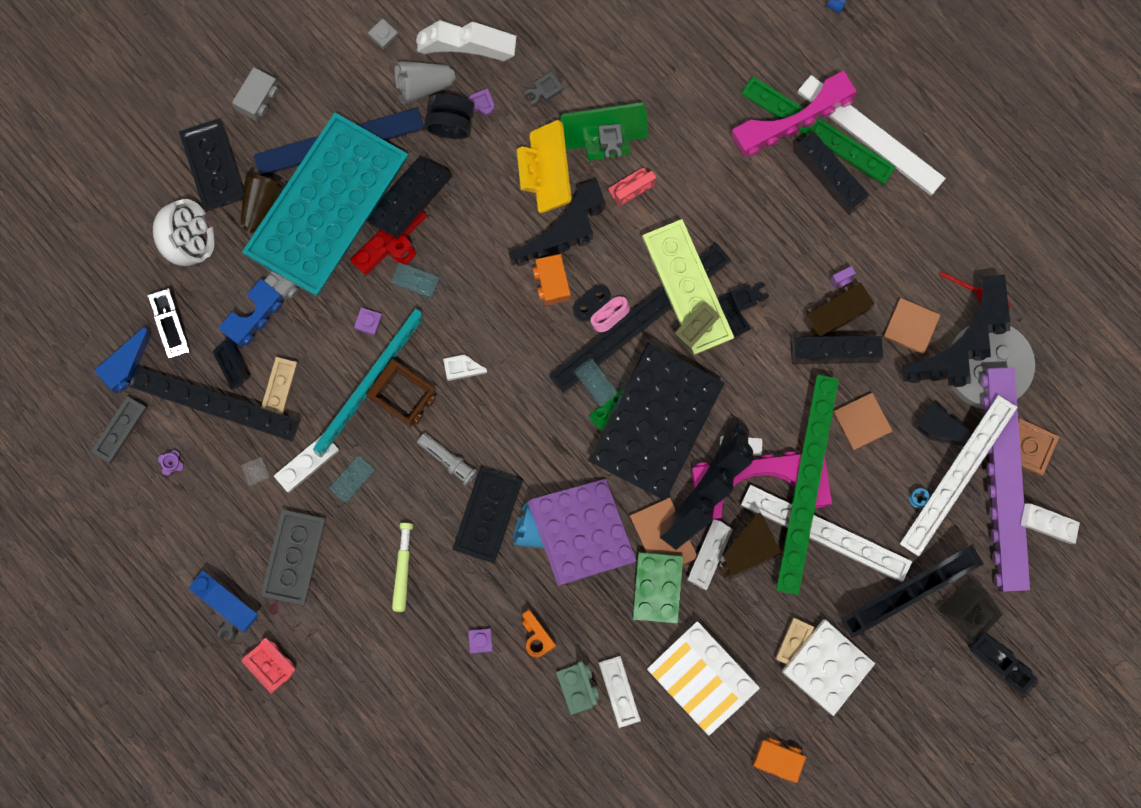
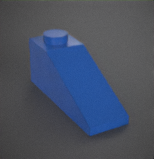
(120, 366)
(223, 601)

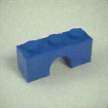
(242, 330)

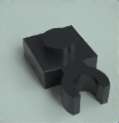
(745, 297)

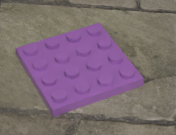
(581, 532)

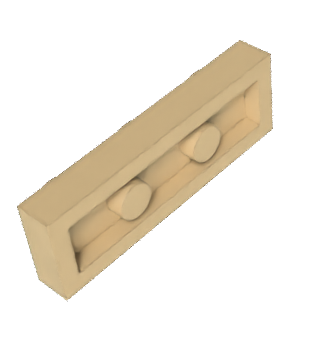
(279, 385)

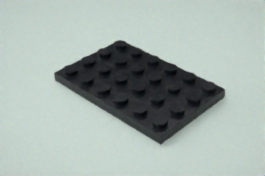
(656, 421)

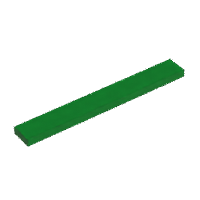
(835, 140)

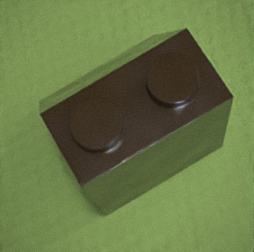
(749, 550)

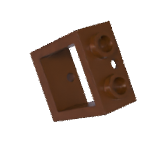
(383, 382)

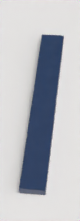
(293, 154)

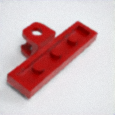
(382, 245)

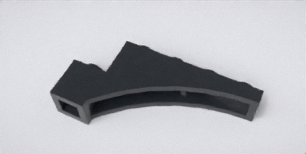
(569, 230)

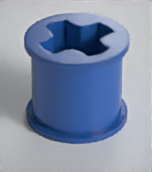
(836, 5)

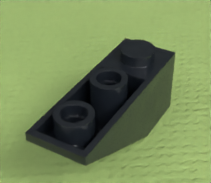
(941, 427)

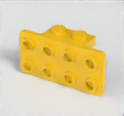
(545, 167)

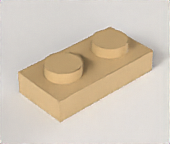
(794, 638)

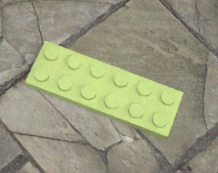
(685, 280)

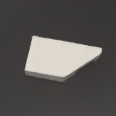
(462, 367)

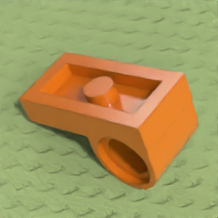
(540, 635)

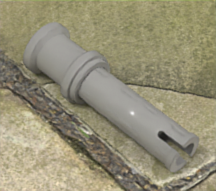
(454, 464)

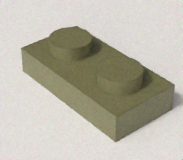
(696, 325)

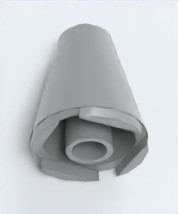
(421, 79)

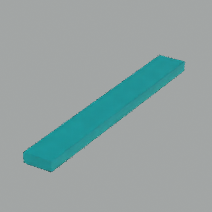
(360, 393)

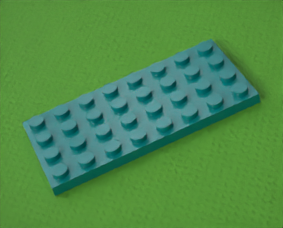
(325, 204)

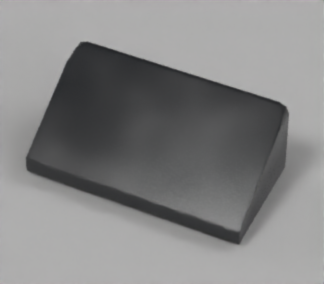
(735, 320)

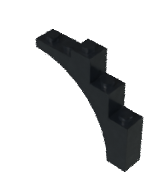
(974, 344)
(716, 484)
(912, 591)

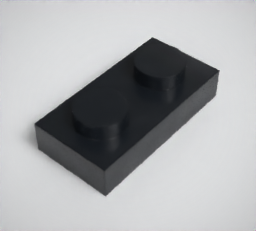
(230, 364)

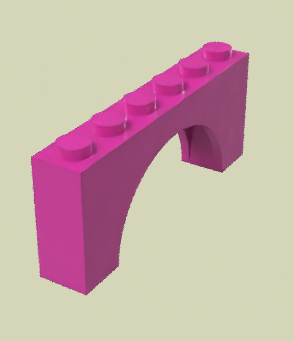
(779, 467)

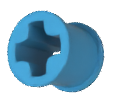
(913, 500)

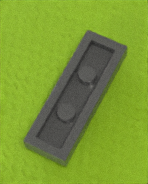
(119, 430)

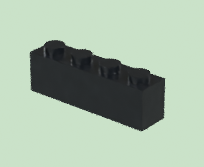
(831, 173)
(837, 350)

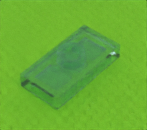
(352, 479)

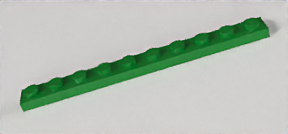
(807, 485)

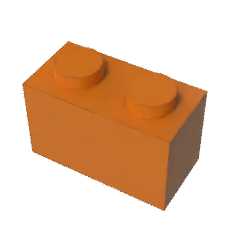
(552, 280)
(778, 760)

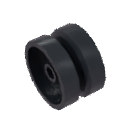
(449, 116)

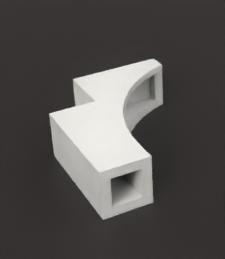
(470, 38)

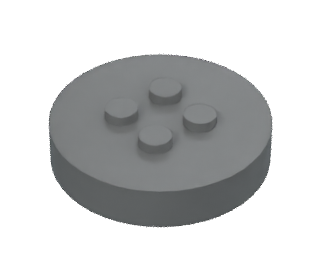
(1007, 351)

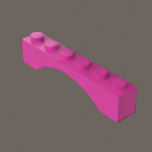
(755, 134)

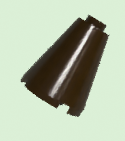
(258, 199)

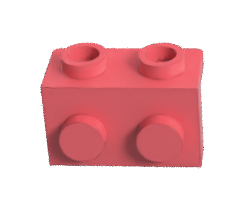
(269, 665)

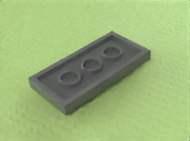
(293, 558)

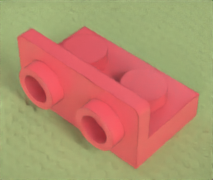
(632, 186)

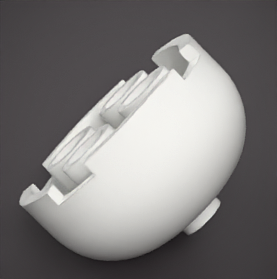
(177, 233)

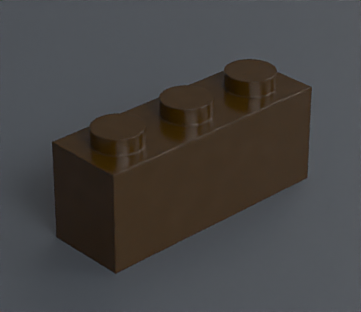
(838, 310)

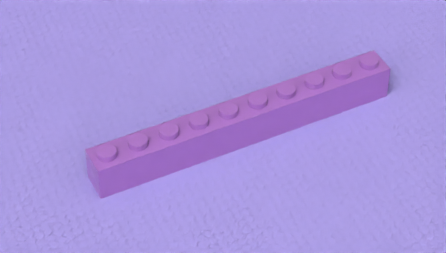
(1006, 488)

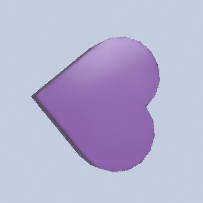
(483, 102)

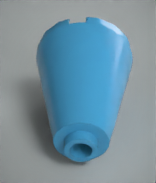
(525, 531)

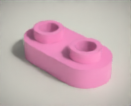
(610, 314)

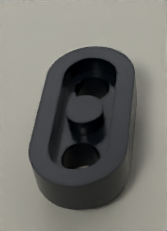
(591, 302)

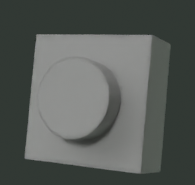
(383, 34)

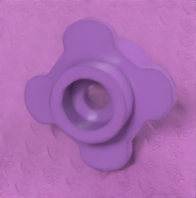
(165, 459)

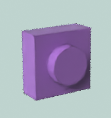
(843, 278)
(368, 321)
(480, 641)

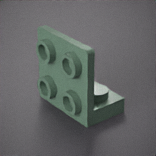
(577, 688)

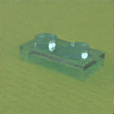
(415, 280)
(595, 382)

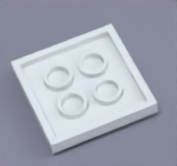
(828, 667)

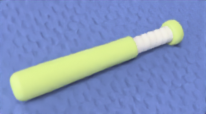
(401, 577)

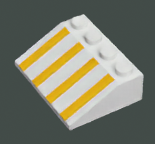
(703, 678)

